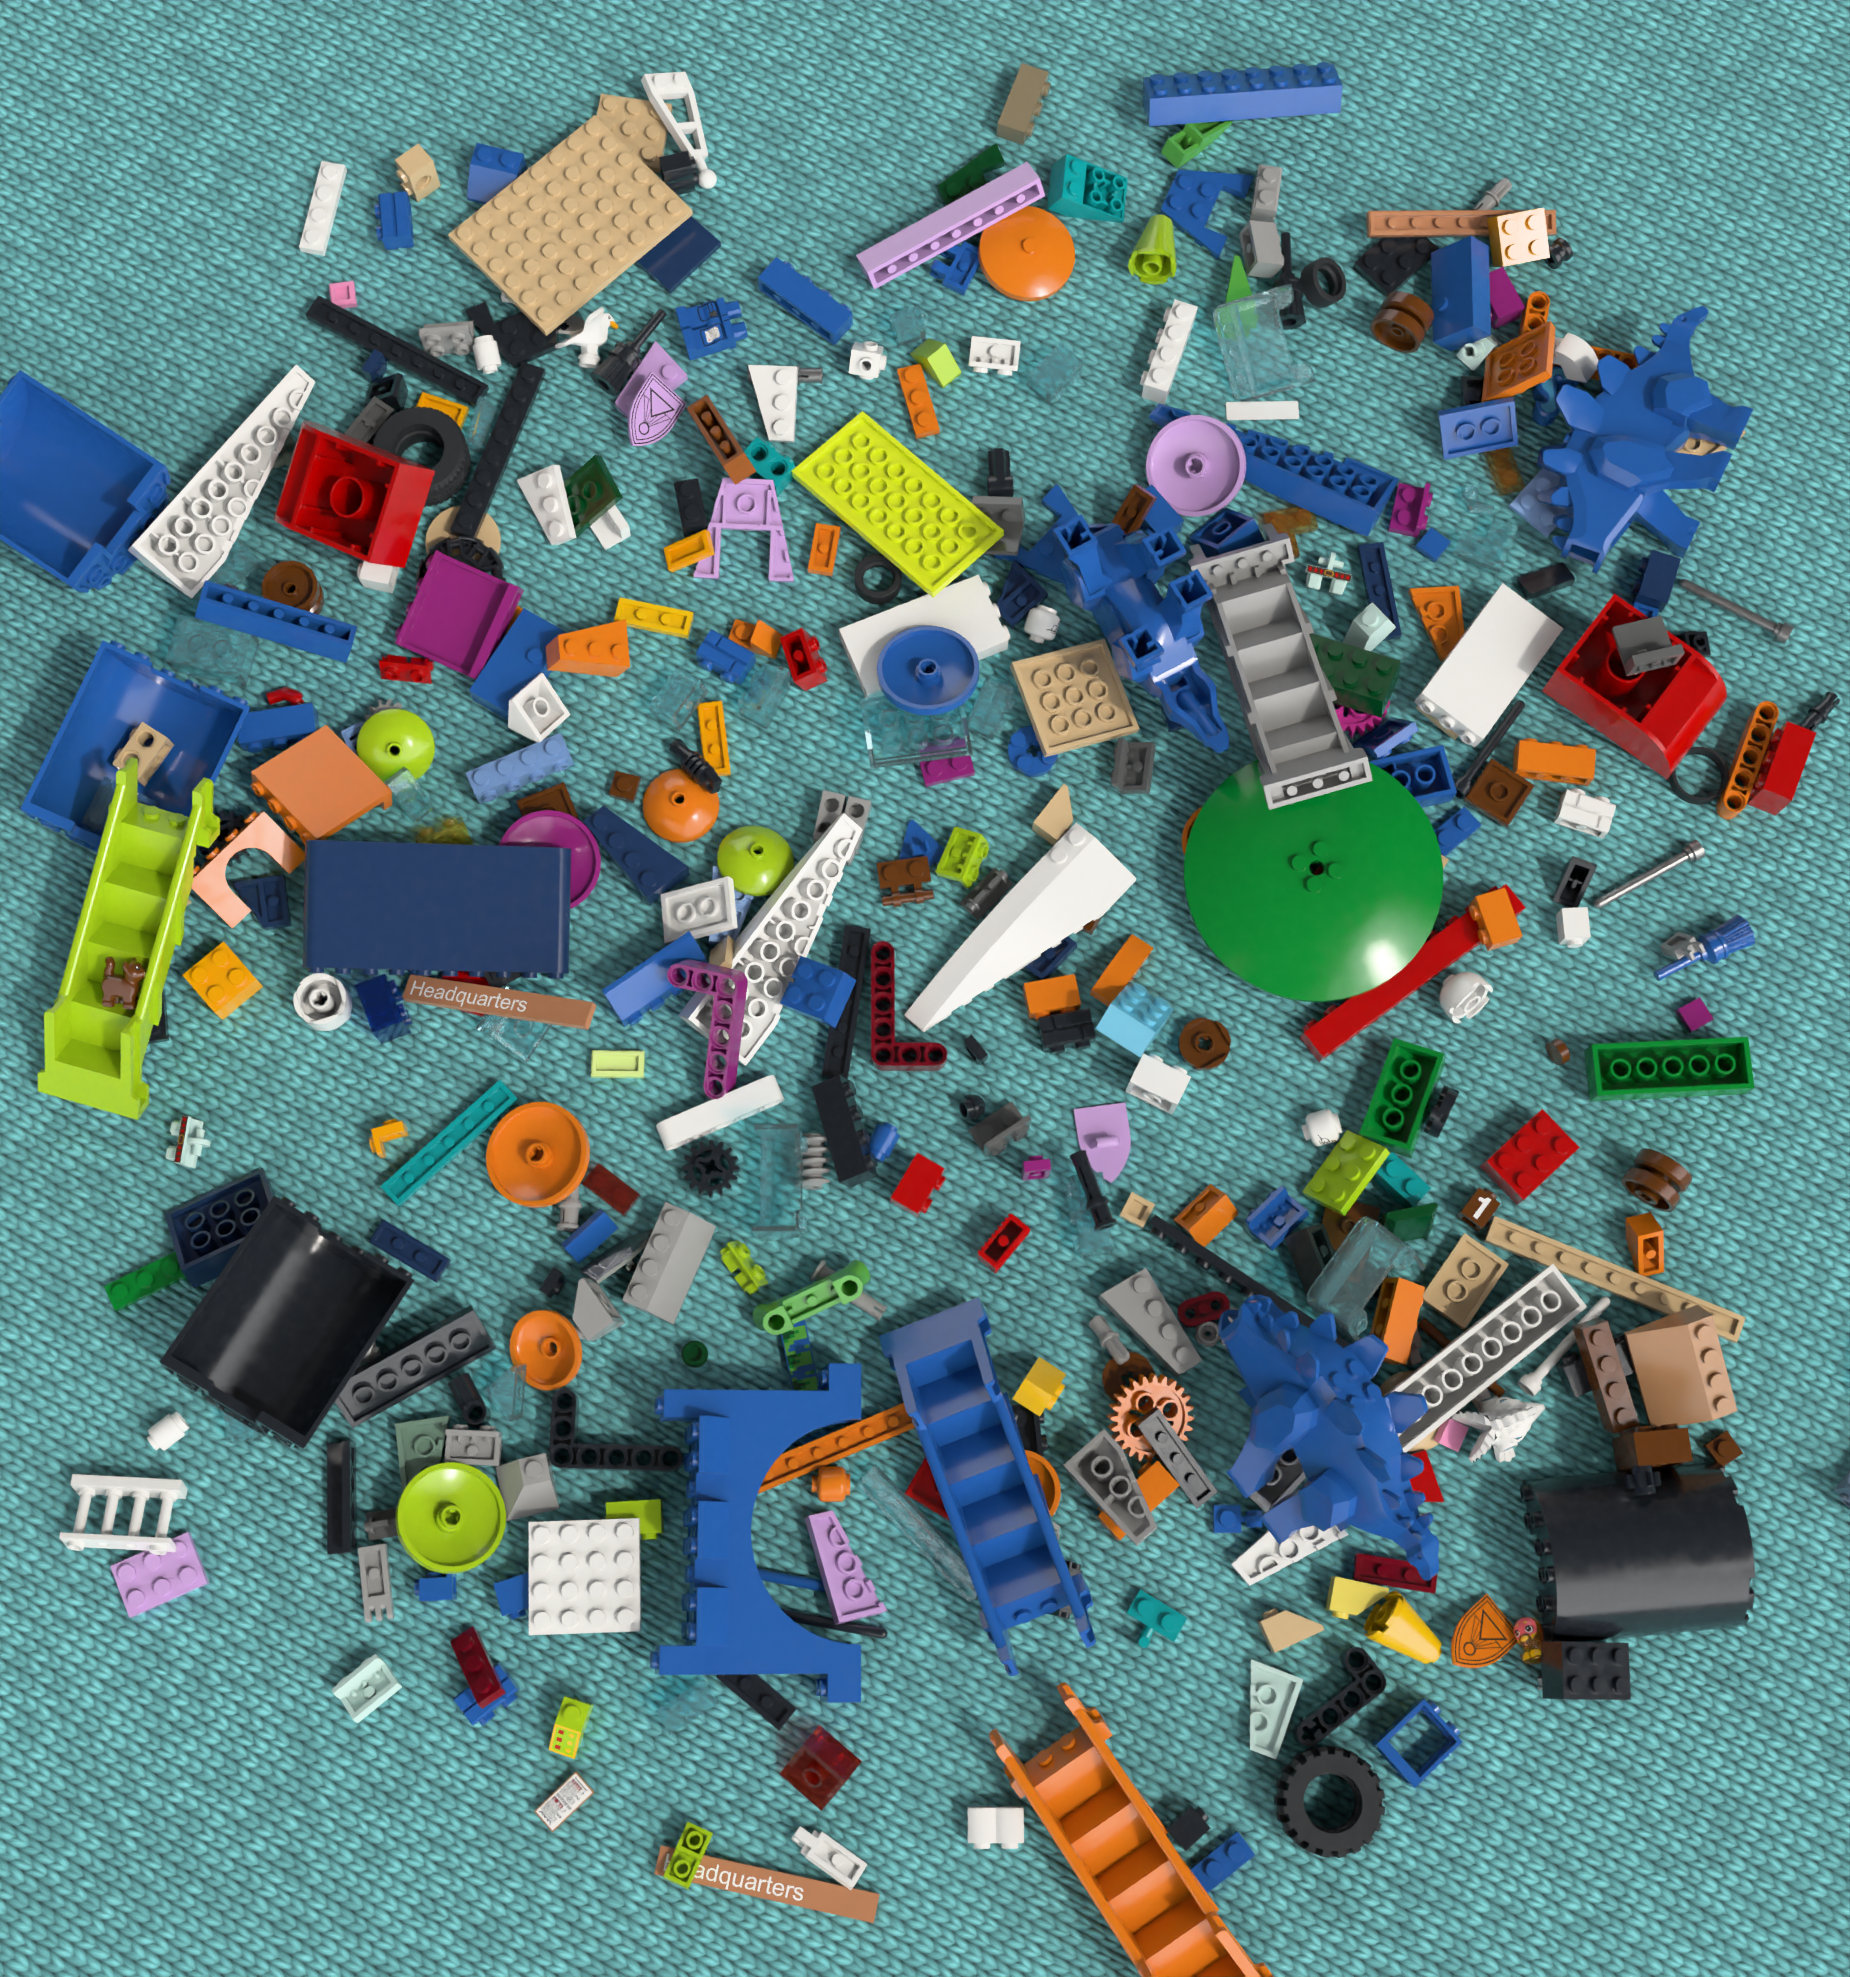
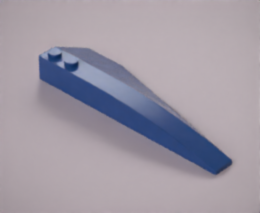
(1339, 491)

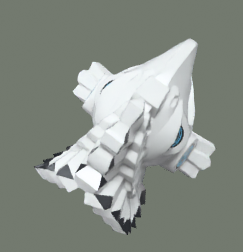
(1500, 1422)

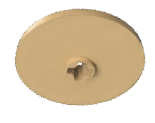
(441, 526)

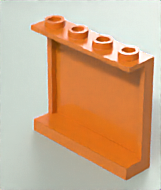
(319, 786)

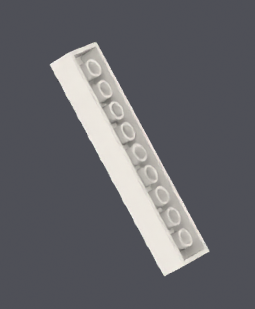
(1489, 1349)

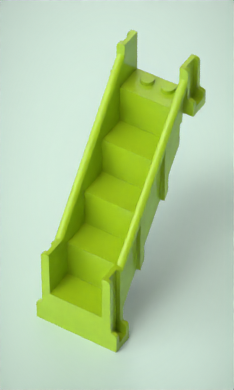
(128, 913)

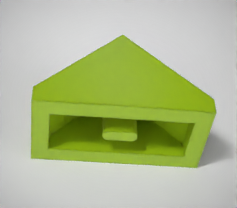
(937, 361)

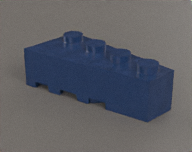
(639, 859)

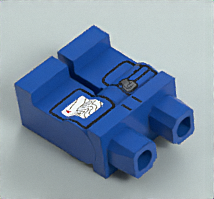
(709, 329)

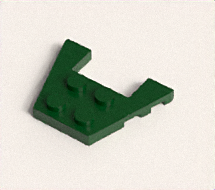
(970, 176)

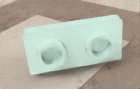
(366, 1687)

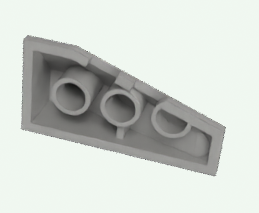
(1110, 1482)

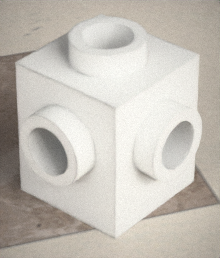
(867, 360)

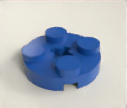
(1026, 762)

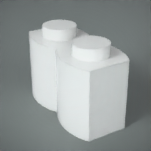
(996, 1825)

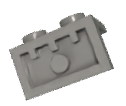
(448, 338)

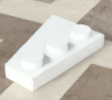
(777, 399)
(549, 502)

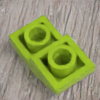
(687, 1855)

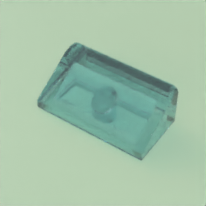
(482, 425)

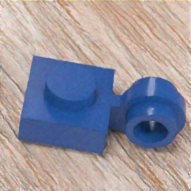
(1228, 1518)

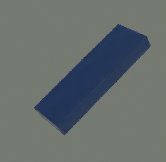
(410, 1251)

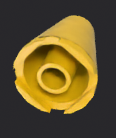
(1402, 1629)

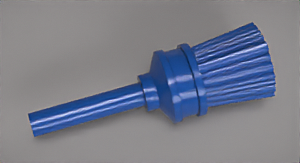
(1718, 944)

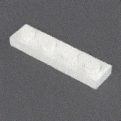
(323, 208)

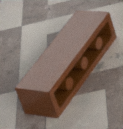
(721, 439)

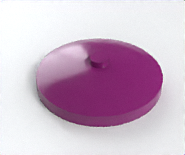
(561, 830)

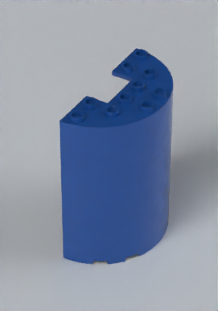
(72, 487)
(110, 703)

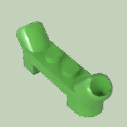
(836, 1288)

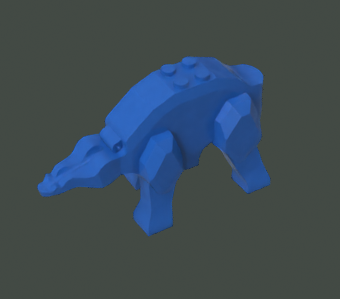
(1147, 634)

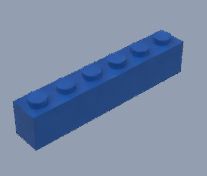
(275, 621)

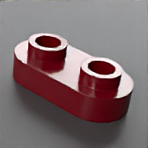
(1202, 1308)

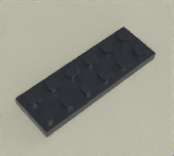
(414, 1365)

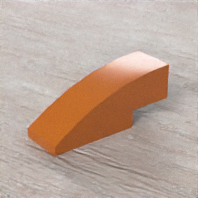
(1121, 970)

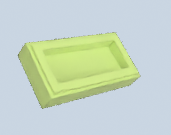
(617, 1064)

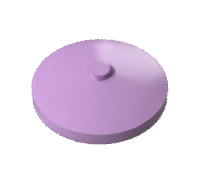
(1196, 465)

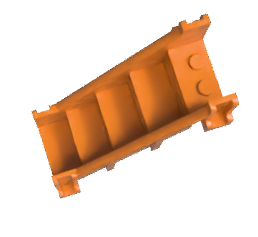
(1124, 1854)

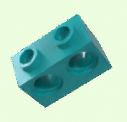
(771, 462)

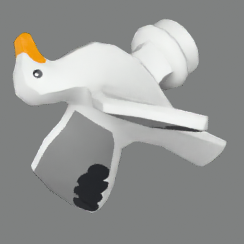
(587, 335)

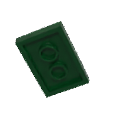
(590, 493)

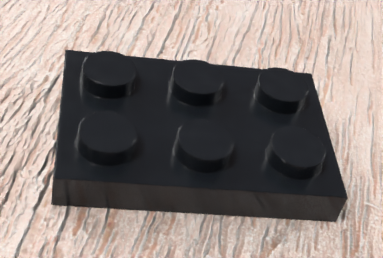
(1394, 261)

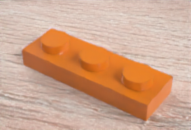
(918, 401)

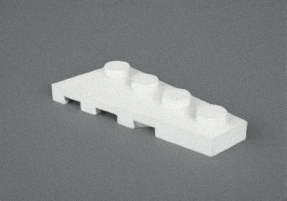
(1268, 1556)

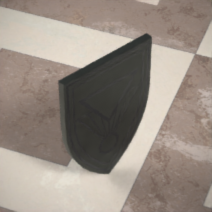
(616, 1257)

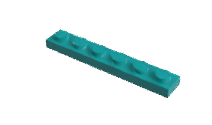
(449, 1143)

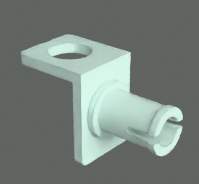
(1474, 353)

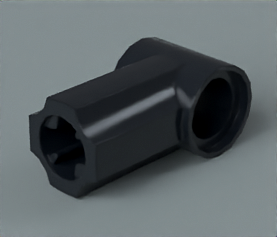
(999, 479)
(469, 1398)

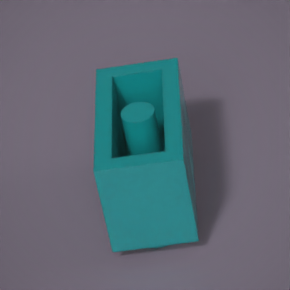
(1401, 1182)

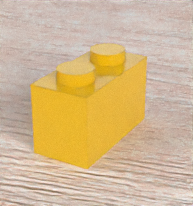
(1040, 1387)

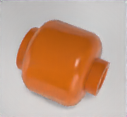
(831, 1484)

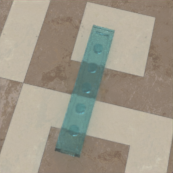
(918, 1529)

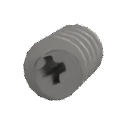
(813, 1162)

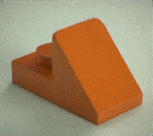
(756, 638)

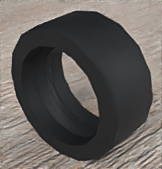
(1312, 288)
(870, 596)

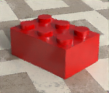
(1781, 768)
(1529, 1157)

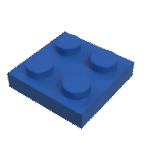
(1386, 736)

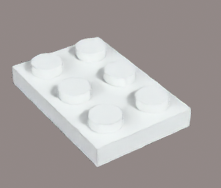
(699, 909)

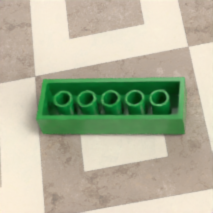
(1669, 1069)

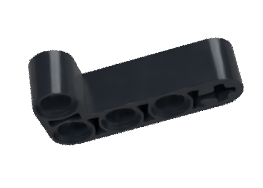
(1336, 1701)

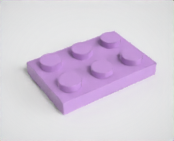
(155, 1579)

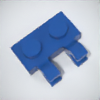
(962, 270)

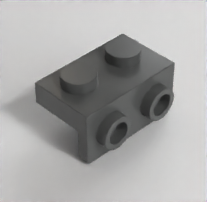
(1133, 766)

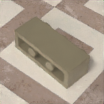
(1023, 104)

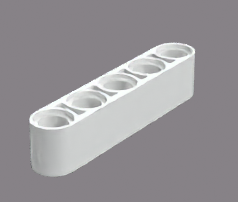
(719, 1112)

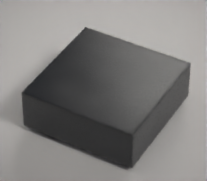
(975, 1050)

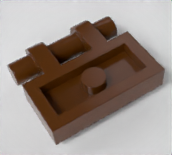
(905, 873)

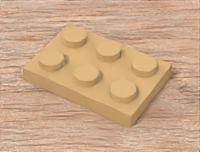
(1464, 1281)

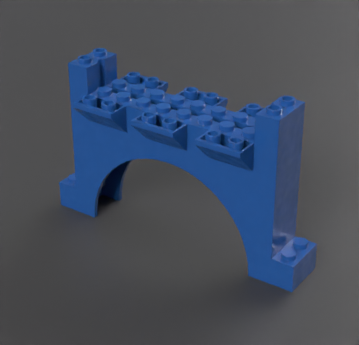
(729, 1613)

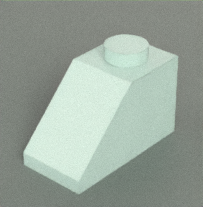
(1369, 628)

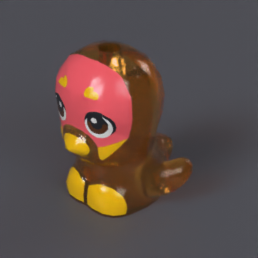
(1529, 1637)

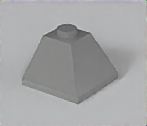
(594, 1311)
(528, 1486)

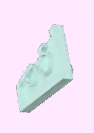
(1271, 1707)

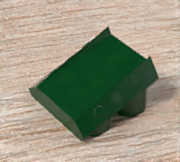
(1411, 1222)

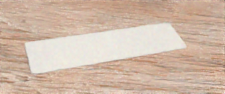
(1262, 410)

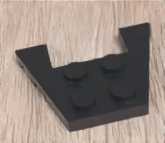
(516, 336)

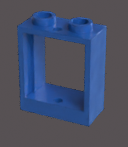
(1447, 1729)

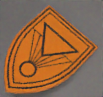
(1481, 1635)

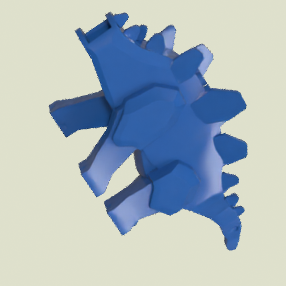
(1628, 445)
(1343, 1431)

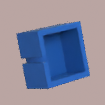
(818, 991)

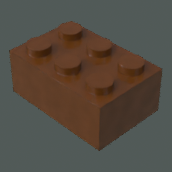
(1655, 1447)

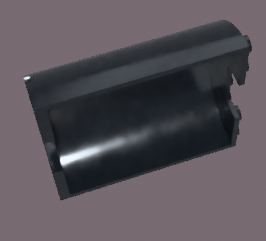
(286, 1324)
(1640, 1562)

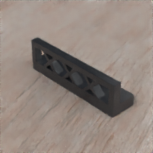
(341, 1498)

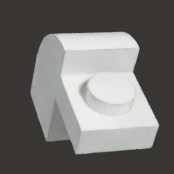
(1575, 357)

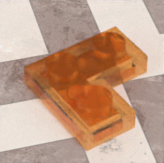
(1293, 522)

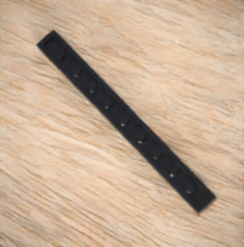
(1226, 1272)

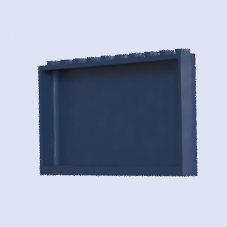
(436, 908)

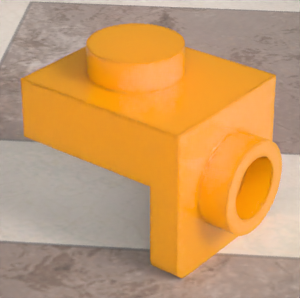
(389, 1131)

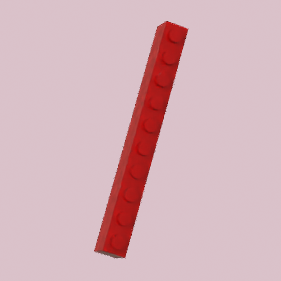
(1362, 1010)

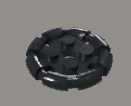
(468, 548)

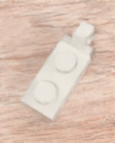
(830, 1856)

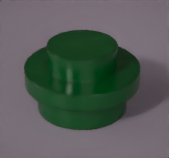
(694, 1354)

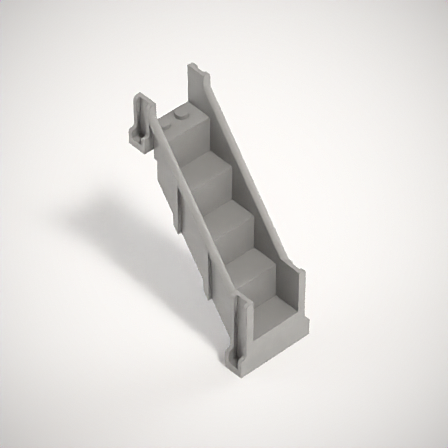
(1278, 673)

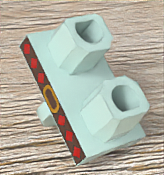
(1338, 581)
(189, 1143)

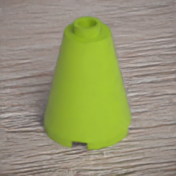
(1154, 253)

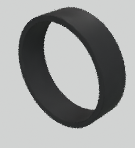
(1718, 760)

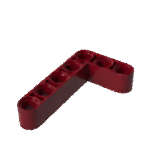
(887, 1019)

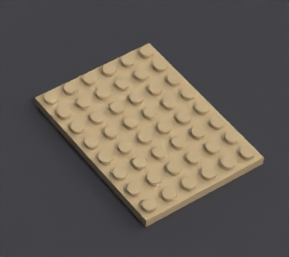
(570, 225)

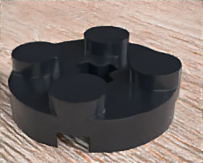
(1441, 1111)

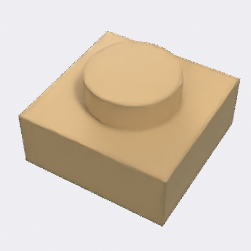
(1136, 1210)

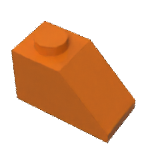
(1645, 1244)

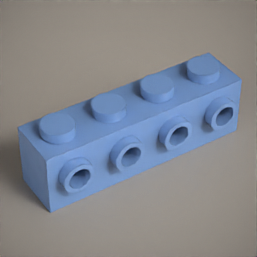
(519, 768)

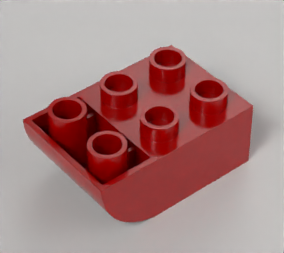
(353, 495)
(1645, 713)

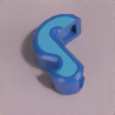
(1545, 396)

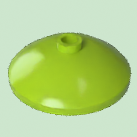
(400, 729)
(753, 872)

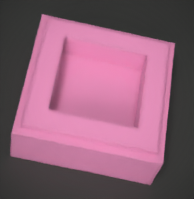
(343, 294)
(1451, 1434)

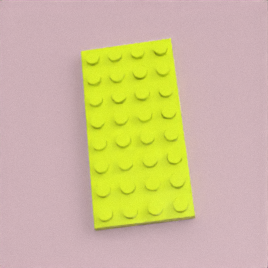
(897, 504)

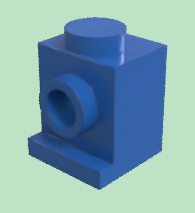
(436, 1587)

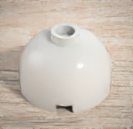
(1464, 995)

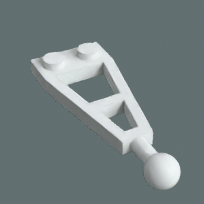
(677, 86)

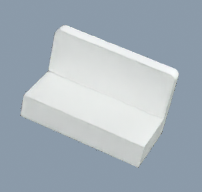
(611, 528)

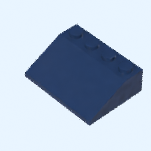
(215, 1224)

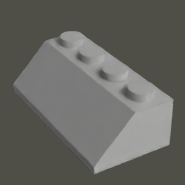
(669, 1263)

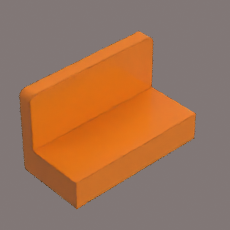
(1207, 1215)

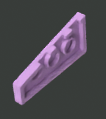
(845, 1584)

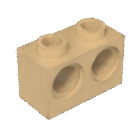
(149, 757)

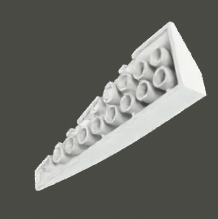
(206, 516)
(1053, 900)
(779, 936)

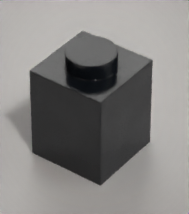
(1188, 1826)

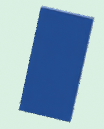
(589, 1236)

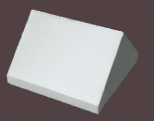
(536, 710)

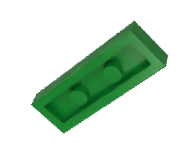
(144, 1282)

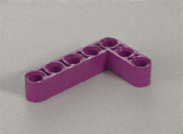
(720, 1018)

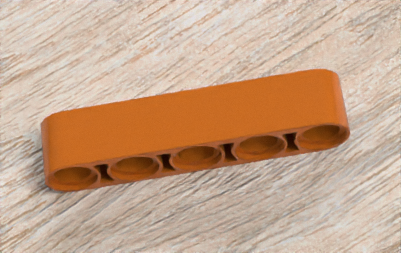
(1755, 751)

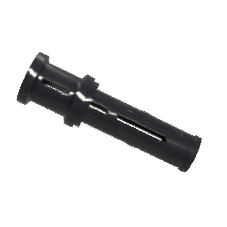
(1096, 1201)

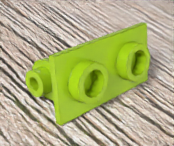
(737, 1256)

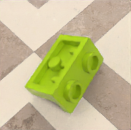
(963, 856)

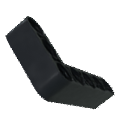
(603, 1451)

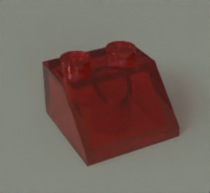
(820, 1767)

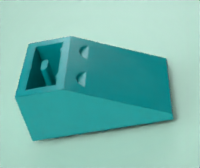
(1086, 191)

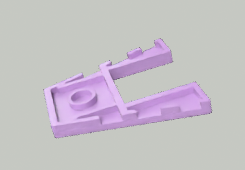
(749, 507)

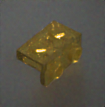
(451, 832)

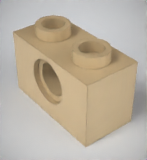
(417, 173)

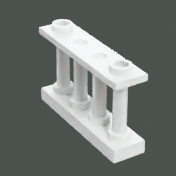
(114, 1488)

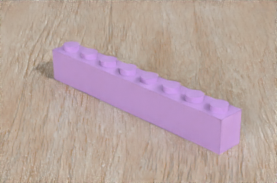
(950, 225)

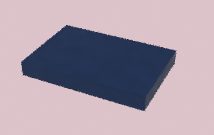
(679, 254)

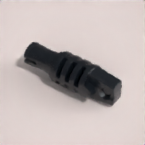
(696, 766)

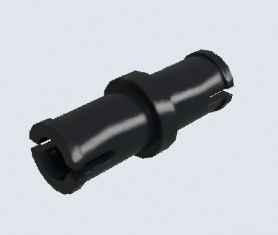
(1819, 713)

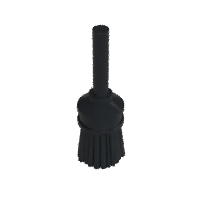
(1293, 315)
(624, 359)

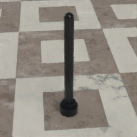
(1463, 782)
(826, 1622)

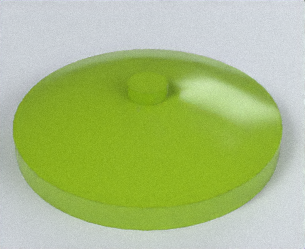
(450, 1518)

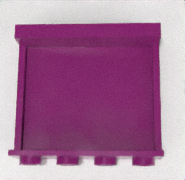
(458, 615)

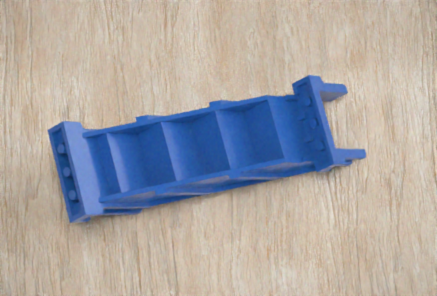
(984, 1474)

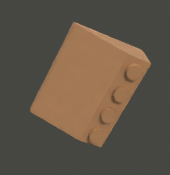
(1681, 1369)

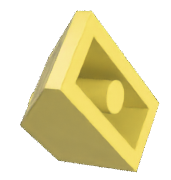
(1351, 1597)

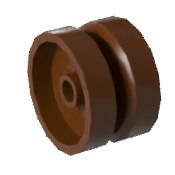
(1402, 322)
(293, 585)
(1656, 1180)

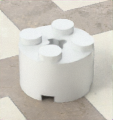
(309, 998)

